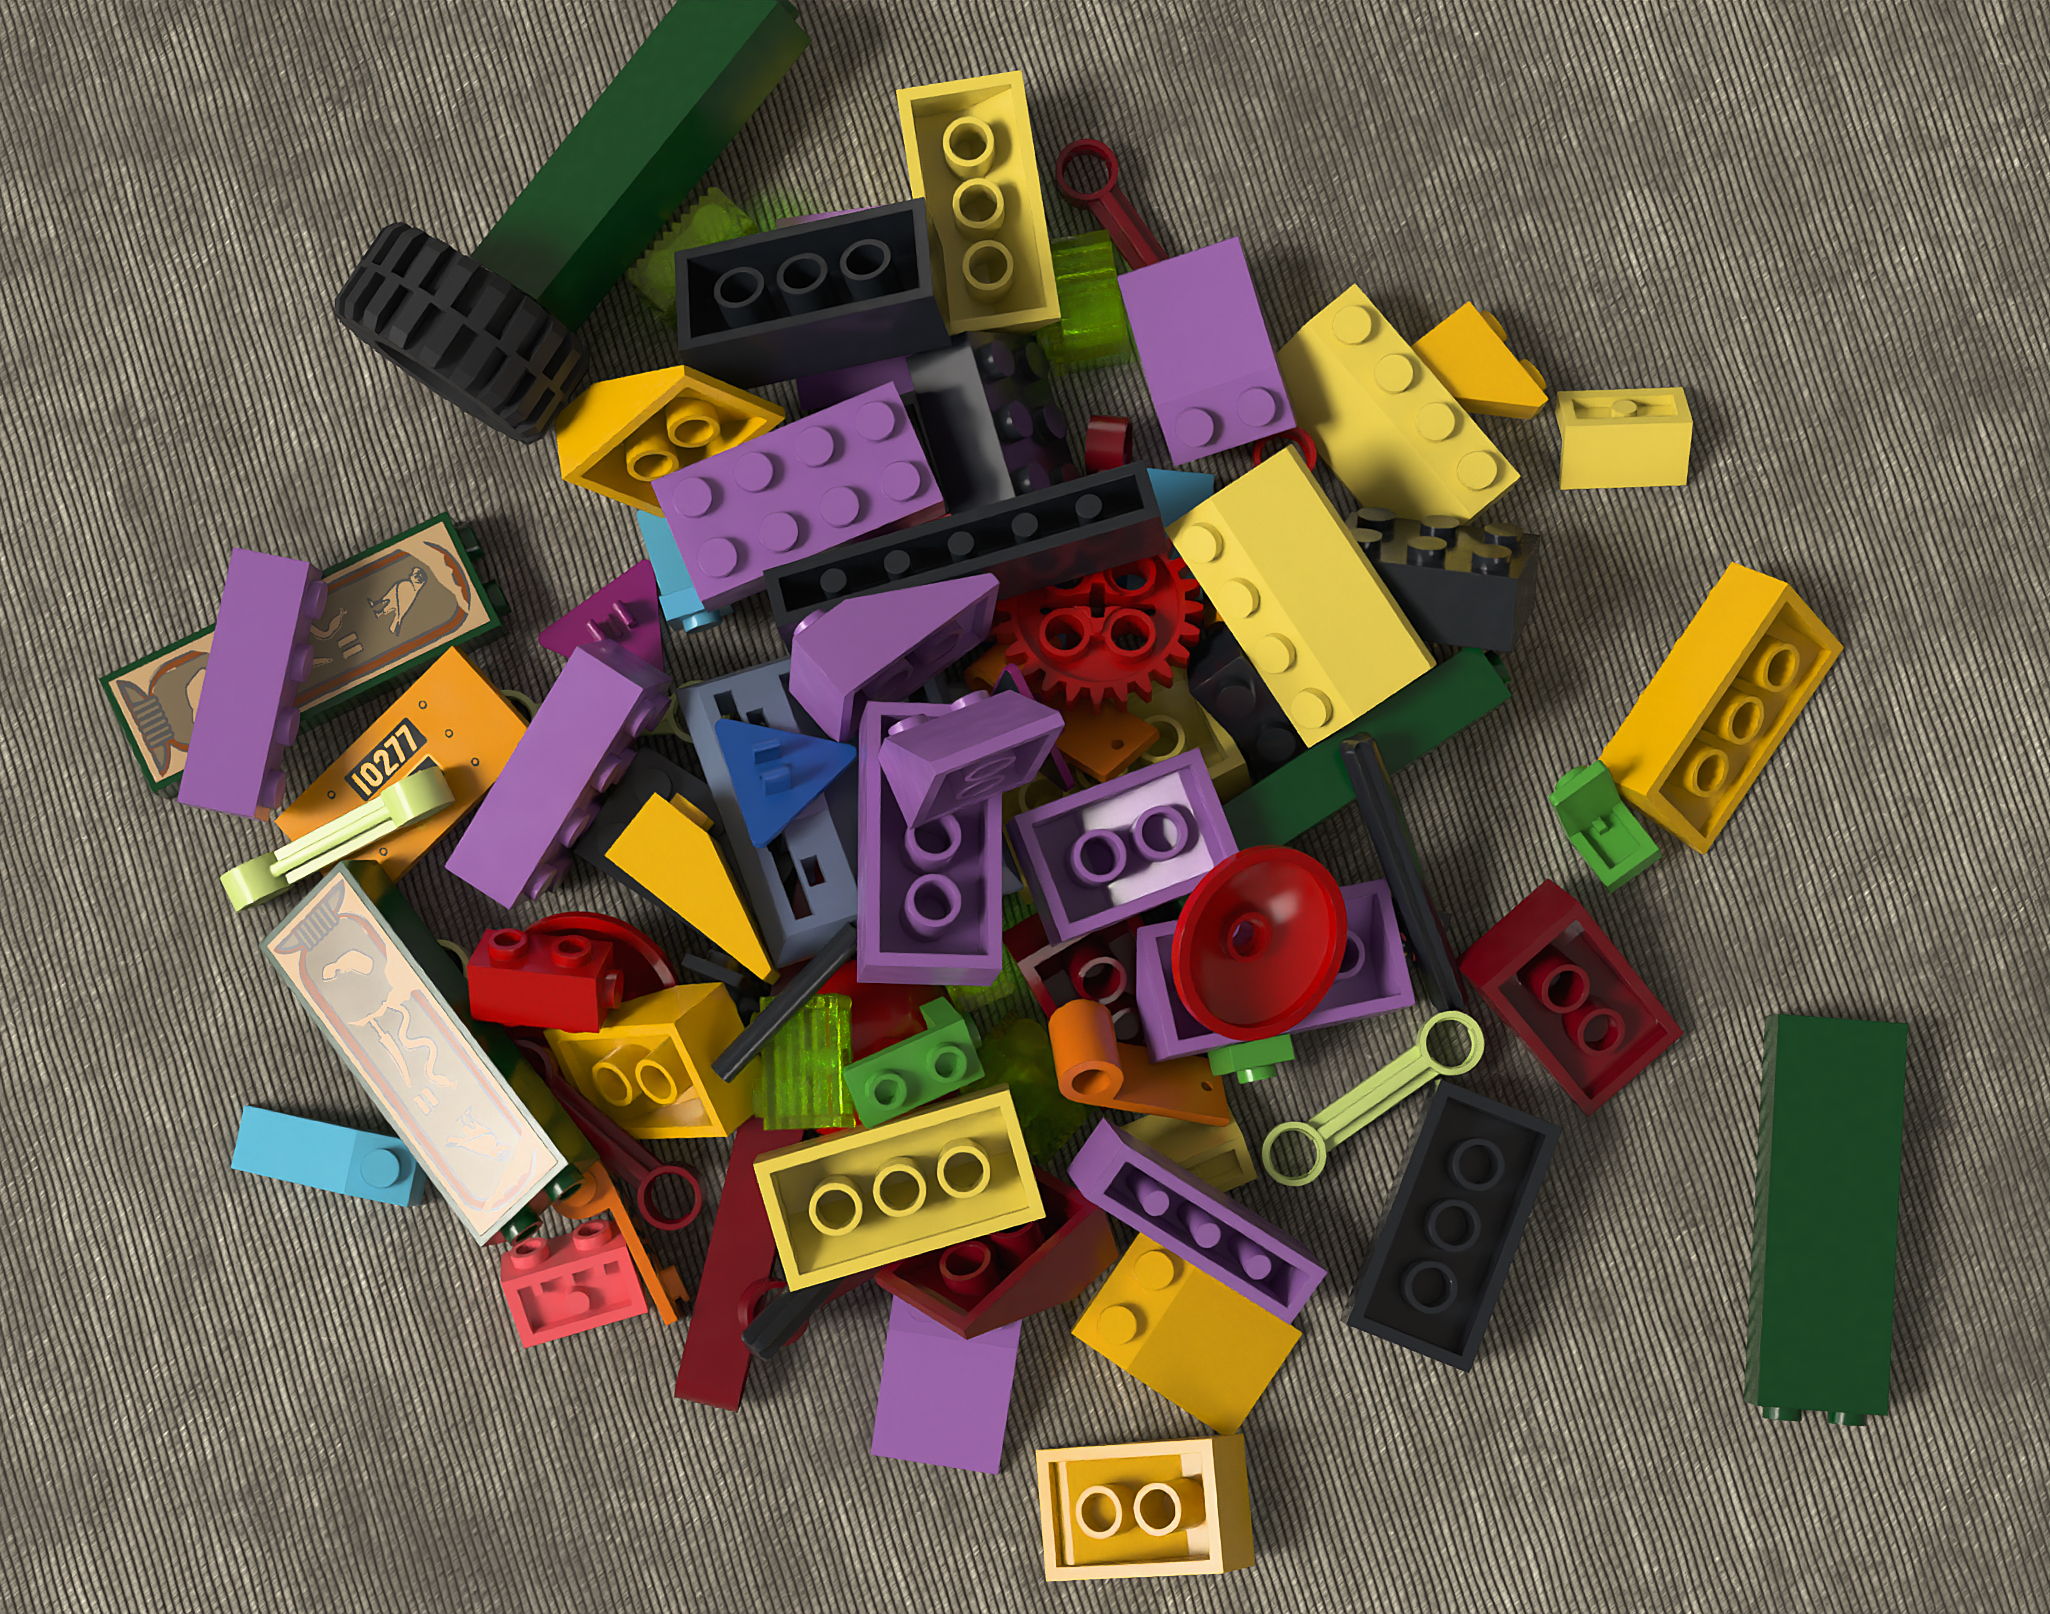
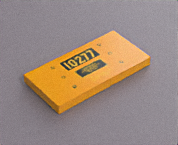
(443, 720)

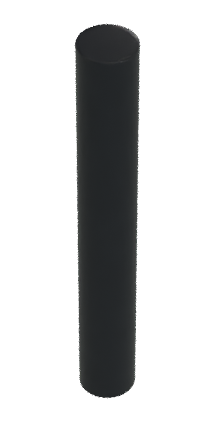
(787, 1003)

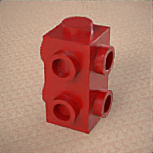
(543, 981)

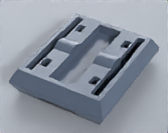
(821, 832)

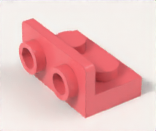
(571, 1282)

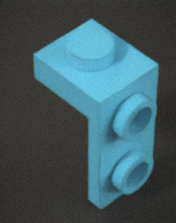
(679, 596)

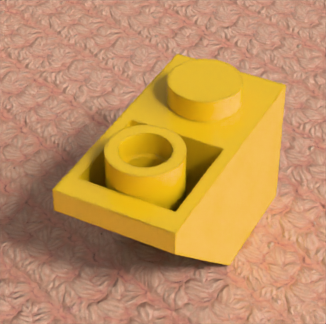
(1479, 369)

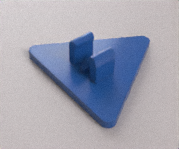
(777, 773)

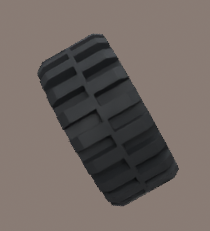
(462, 332)

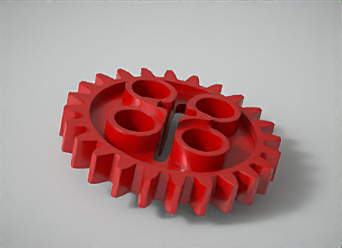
(1098, 666)

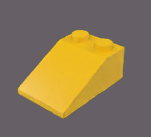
(652, 425)
(687, 869)
(655, 1064)
(1185, 1334)
(1145, 1508)

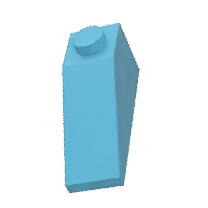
(328, 1156)

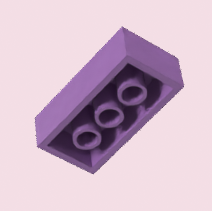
(798, 494)
(560, 773)
(927, 890)

